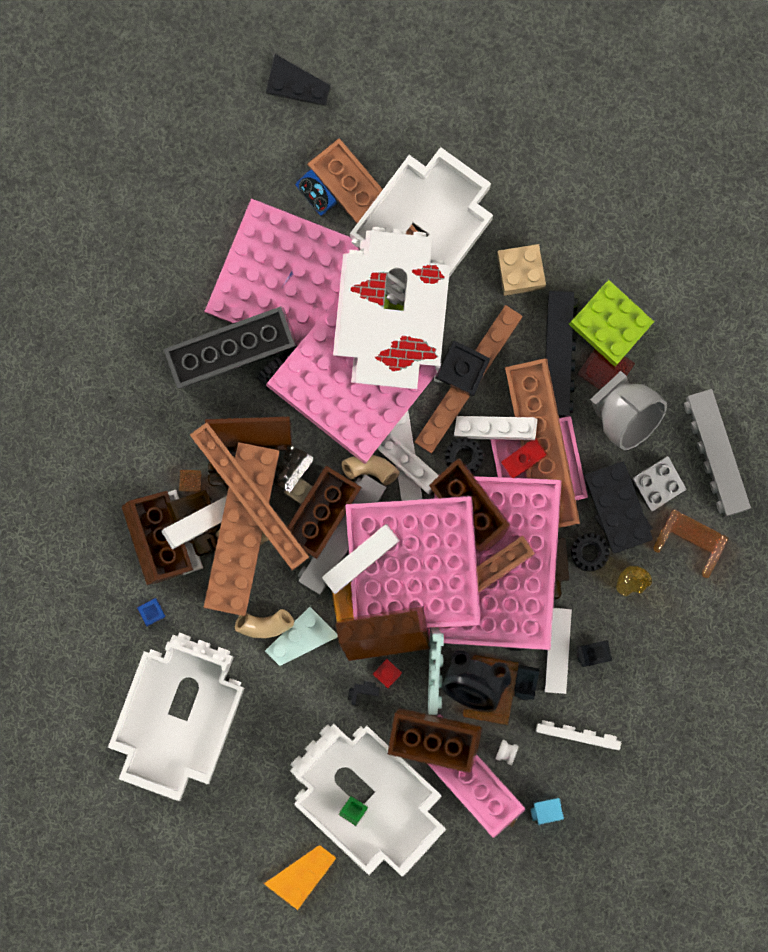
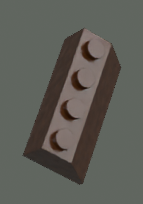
(261, 432)
(322, 511)
(488, 520)
(145, 521)
(383, 633)
(434, 740)

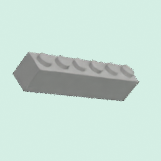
(717, 452)
(338, 544)

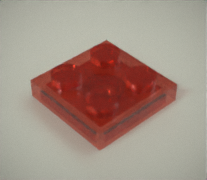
(600, 371)

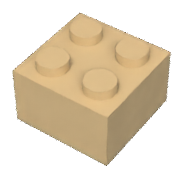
(521, 269)

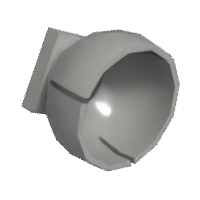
(628, 411)

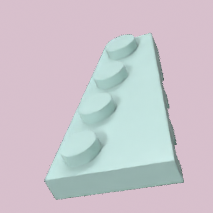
(435, 663)

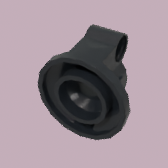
(476, 682)

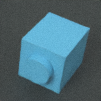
(547, 811)

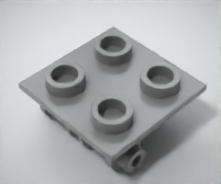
(659, 483)

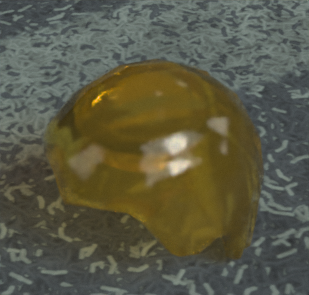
(633, 580)

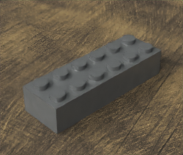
(230, 347)

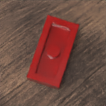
(524, 458)

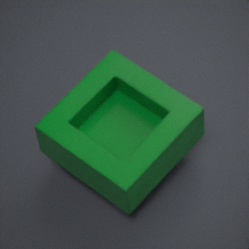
(353, 811)

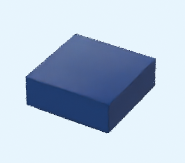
(151, 612)

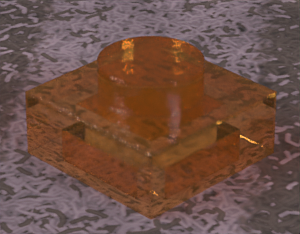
(190, 481)

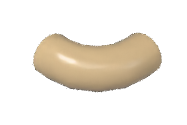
(374, 466)
(264, 627)

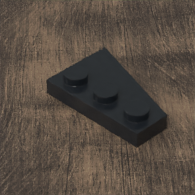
(295, 83)

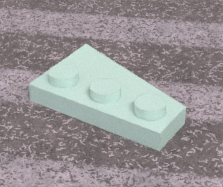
(305, 635)

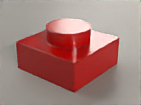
(387, 673)

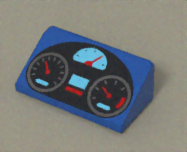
(316, 192)

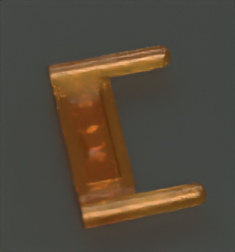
(696, 534)
(502, 713)

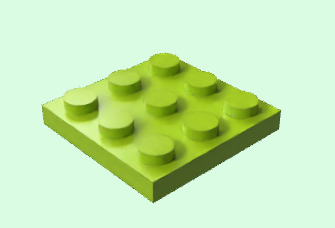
(611, 323)

